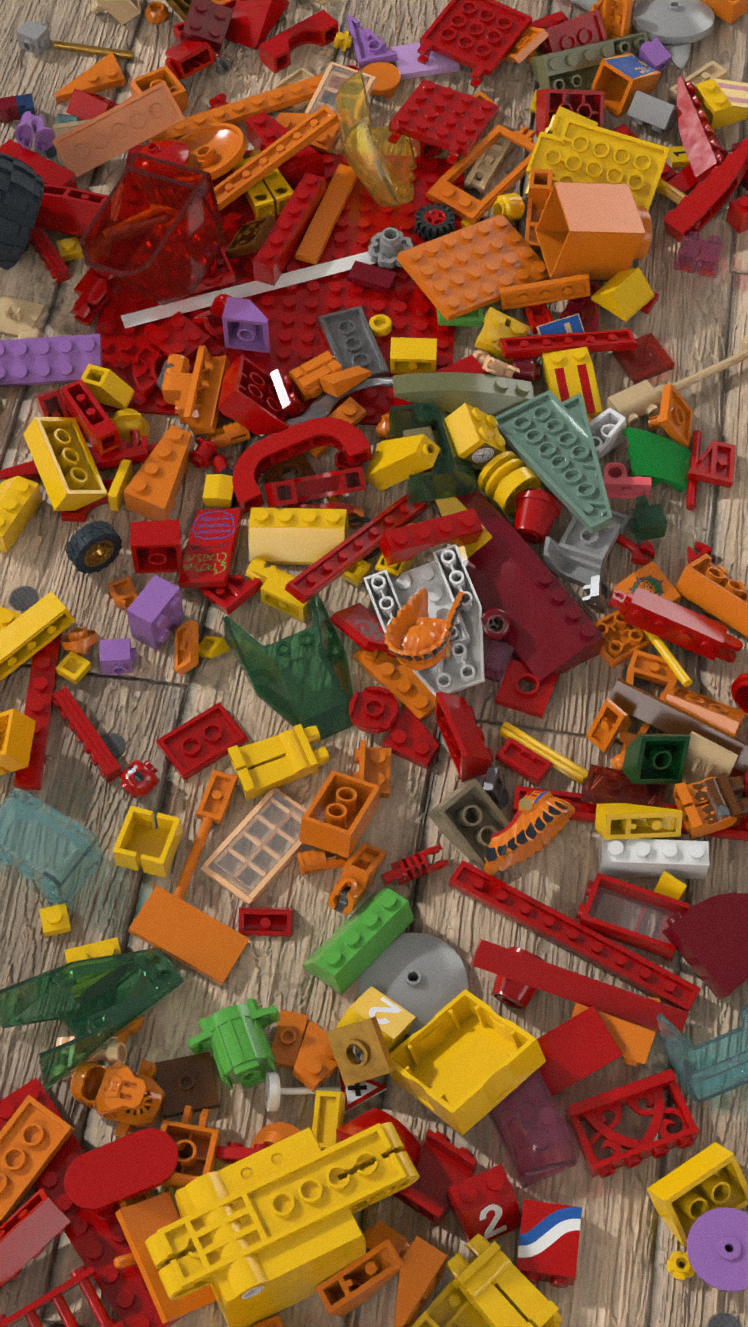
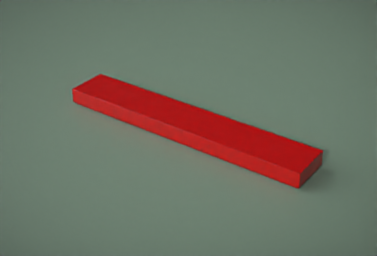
(594, 341)

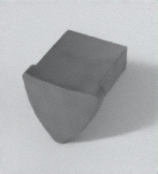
(679, 52)

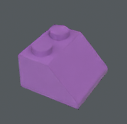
(245, 326)

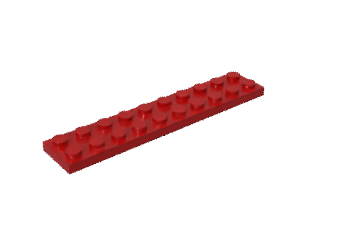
(93, 1234)

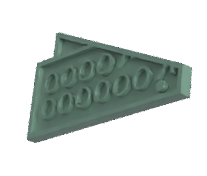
(561, 451)

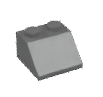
(653, 111)

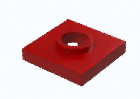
(530, 702)

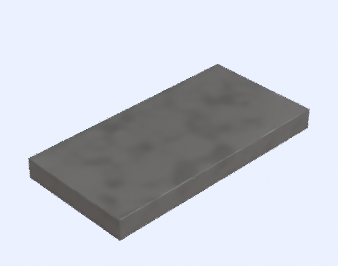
(353, 341)

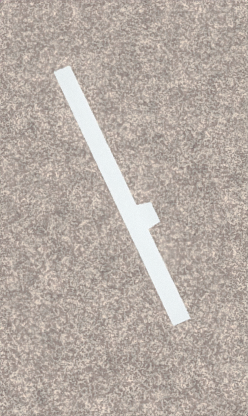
(244, 290)

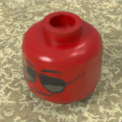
(139, 778)

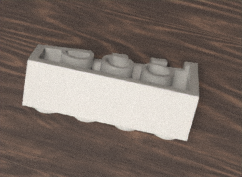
(607, 431)
(652, 857)

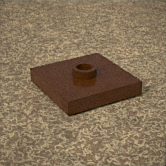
(187, 1082)

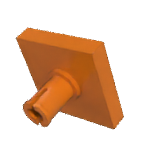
(526, 45)
(674, 416)

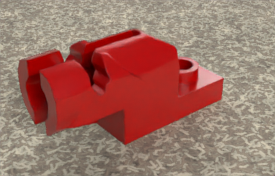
(92, 293)

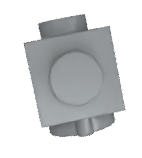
(33, 37)

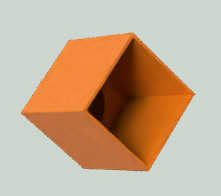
(592, 230)

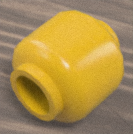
(510, 206)

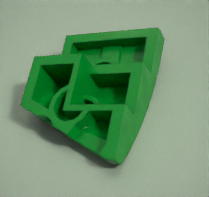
(657, 458)

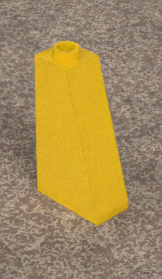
(400, 458)

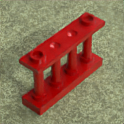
(78, 1277)

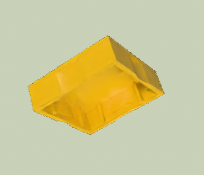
(465, 1061)

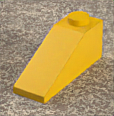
(636, 821)

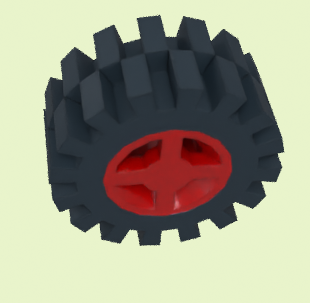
(434, 221)

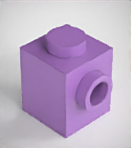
(655, 54)
(117, 656)

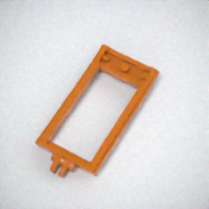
(462, 202)

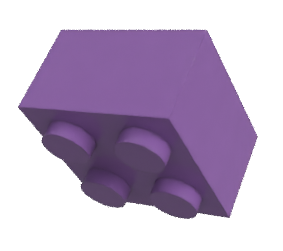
(155, 612)

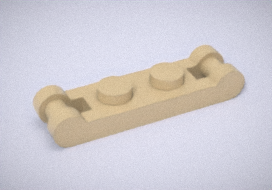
(487, 165)

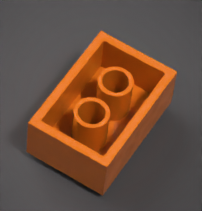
(340, 814)

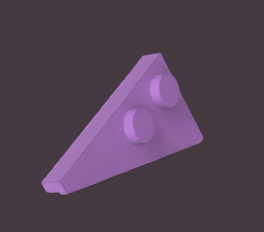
(368, 46)

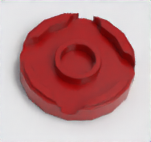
(374, 710)

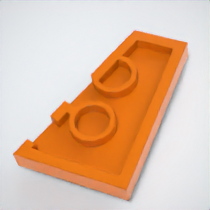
(322, 143)

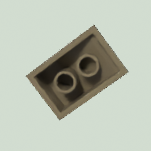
(469, 820)

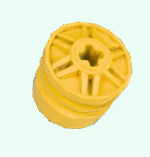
(505, 478)

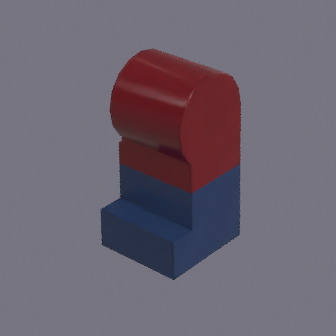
(14, 106)

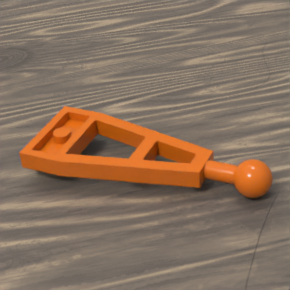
(652, 669)

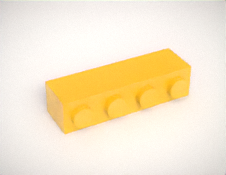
(32, 632)

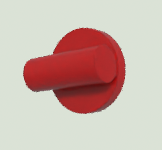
(218, 101)

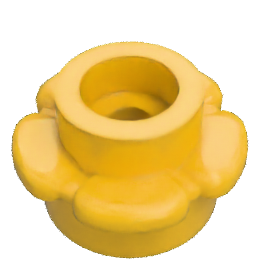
(676, 1271)

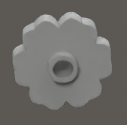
(386, 247)

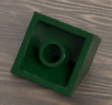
(656, 758)

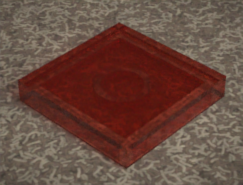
(645, 361)

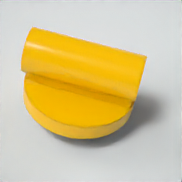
(342, 40)

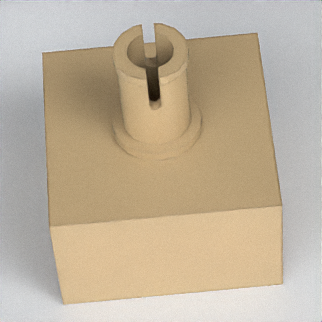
(120, 9)

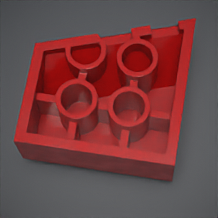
(583, 102)
(251, 398)

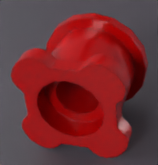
(203, 453)

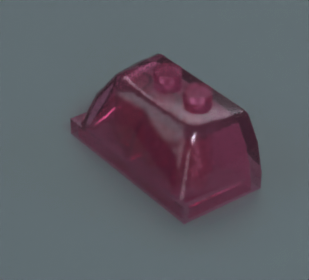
(533, 1132)

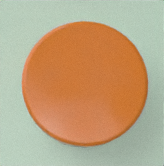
(387, 79)

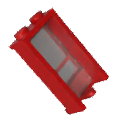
(629, 914)

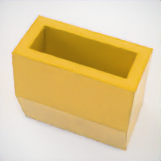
(218, 490)

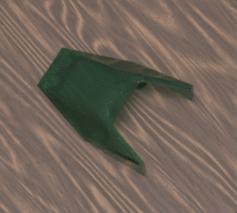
(300, 675)
(93, 999)

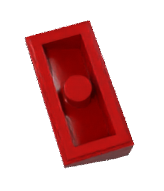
(266, 921)

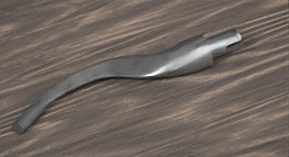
(324, 403)

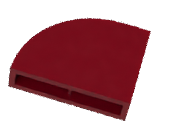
(714, 940)

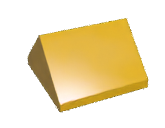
(624, 293)

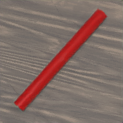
(692, 484)

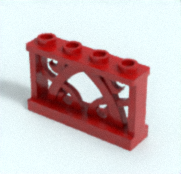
(648, 1088)

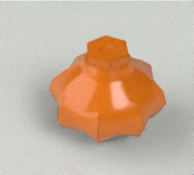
(383, 427)

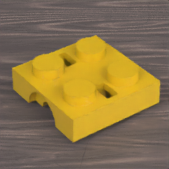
(498, 326)

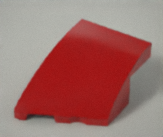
(377, 1116)

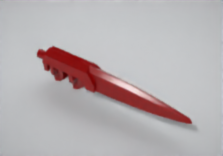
(136, 451)

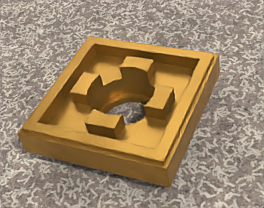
(376, 1054)

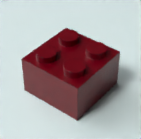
(207, 23)

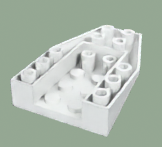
(443, 582)

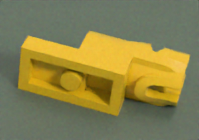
(273, 589)

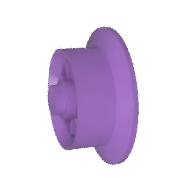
(720, 1248)

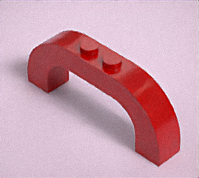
(290, 443)

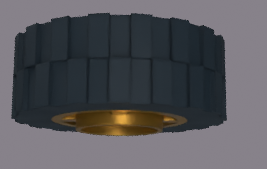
(93, 547)

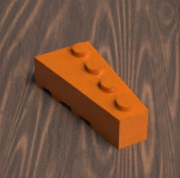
(161, 476)

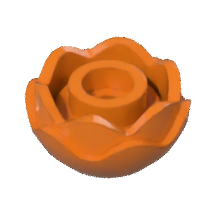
(156, 12)

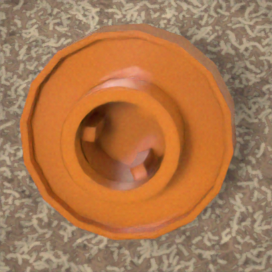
(80, 640)

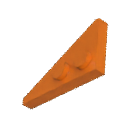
(99, 77)

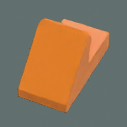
(607, 725)

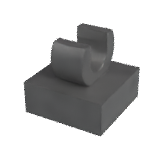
(598, 591)
(493, 784)

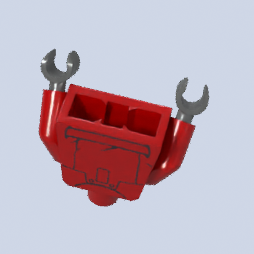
(192, 57)

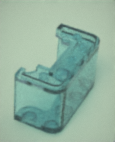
(46, 846)

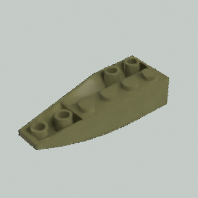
(578, 66)

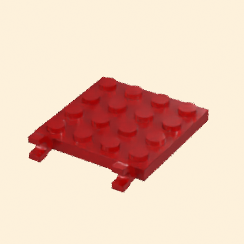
(474, 35)
(443, 119)

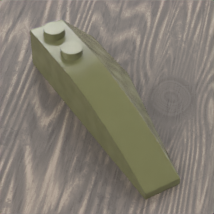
(453, 389)

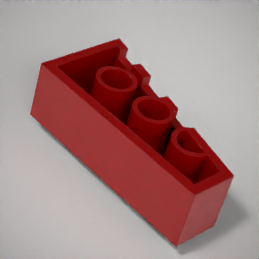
(264, 131)

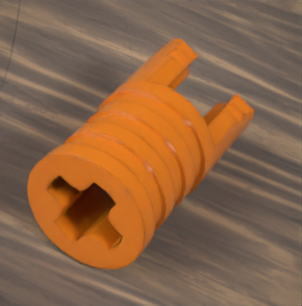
(228, 435)
(316, 861)

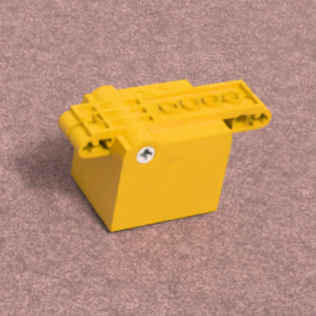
(278, 1221)

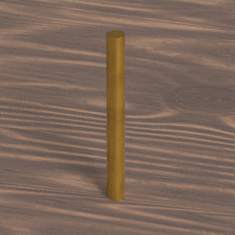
(93, 50)

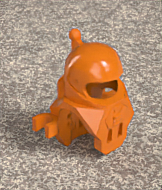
(117, 1091)

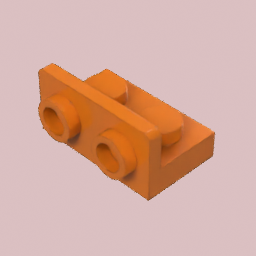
(374, 766)

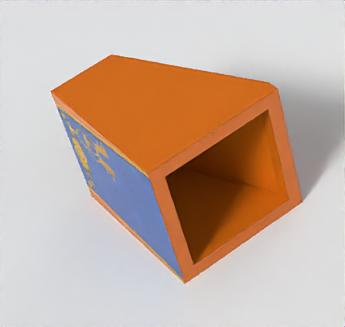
(621, 78)

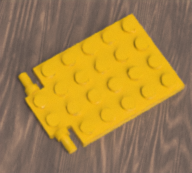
(600, 157)

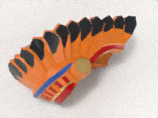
(421, 640)
(533, 826)

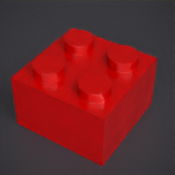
(156, 546)

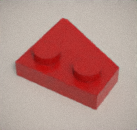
(232, 595)
(411, 740)

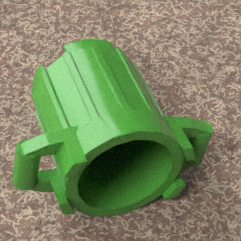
(238, 1042)

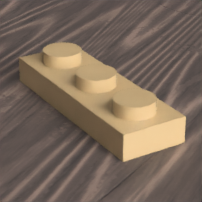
(709, 71)

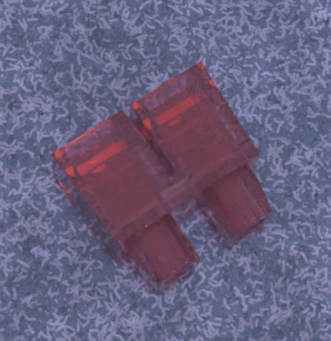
(707, 251)

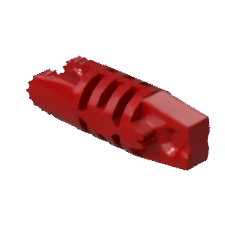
(413, 866)

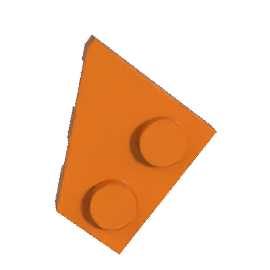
(315, 1058)

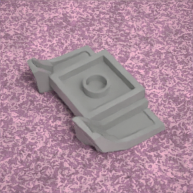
(579, 552)

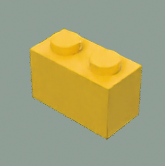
(413, 355)

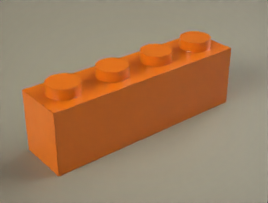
(715, 593)

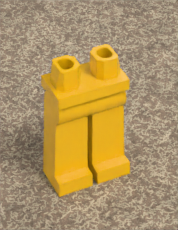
(268, 194)
(277, 760)
(499, 1288)

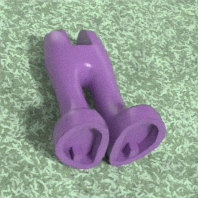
(34, 124)

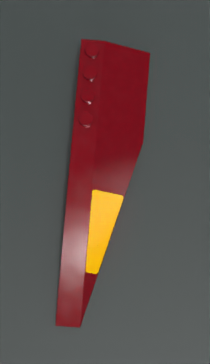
(546, 623)

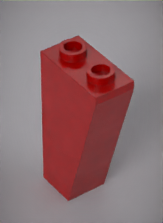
(91, 417)

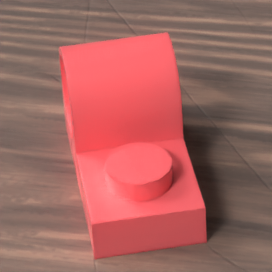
(624, 487)

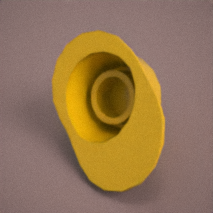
(128, 420)

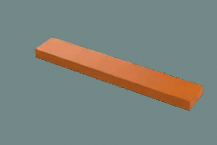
(327, 215)

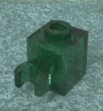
(647, 521)

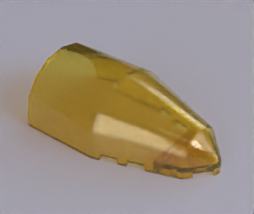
(379, 164)

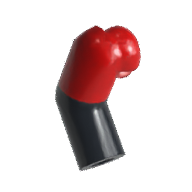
(220, 465)

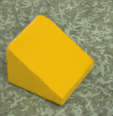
(670, 886)

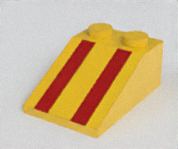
(723, 101)
(572, 373)

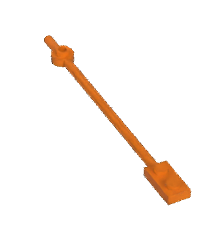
(210, 810)

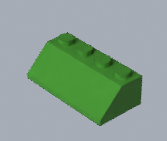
(360, 939)

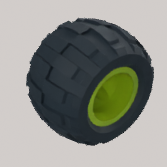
(19, 206)

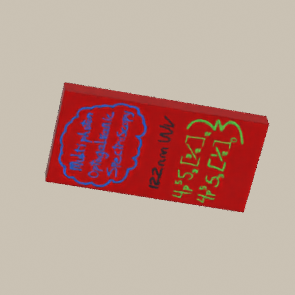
(210, 548)

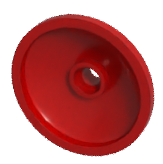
(168, 150)

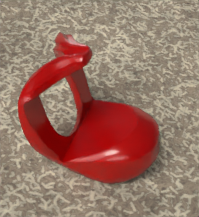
(217, 310)

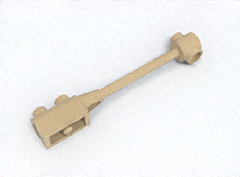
(646, 400)

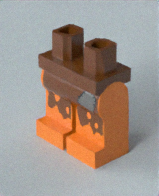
(710, 804)

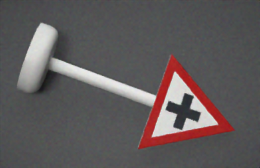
(355, 1093)

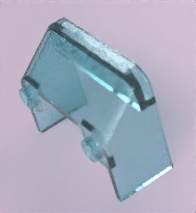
(712, 1065)

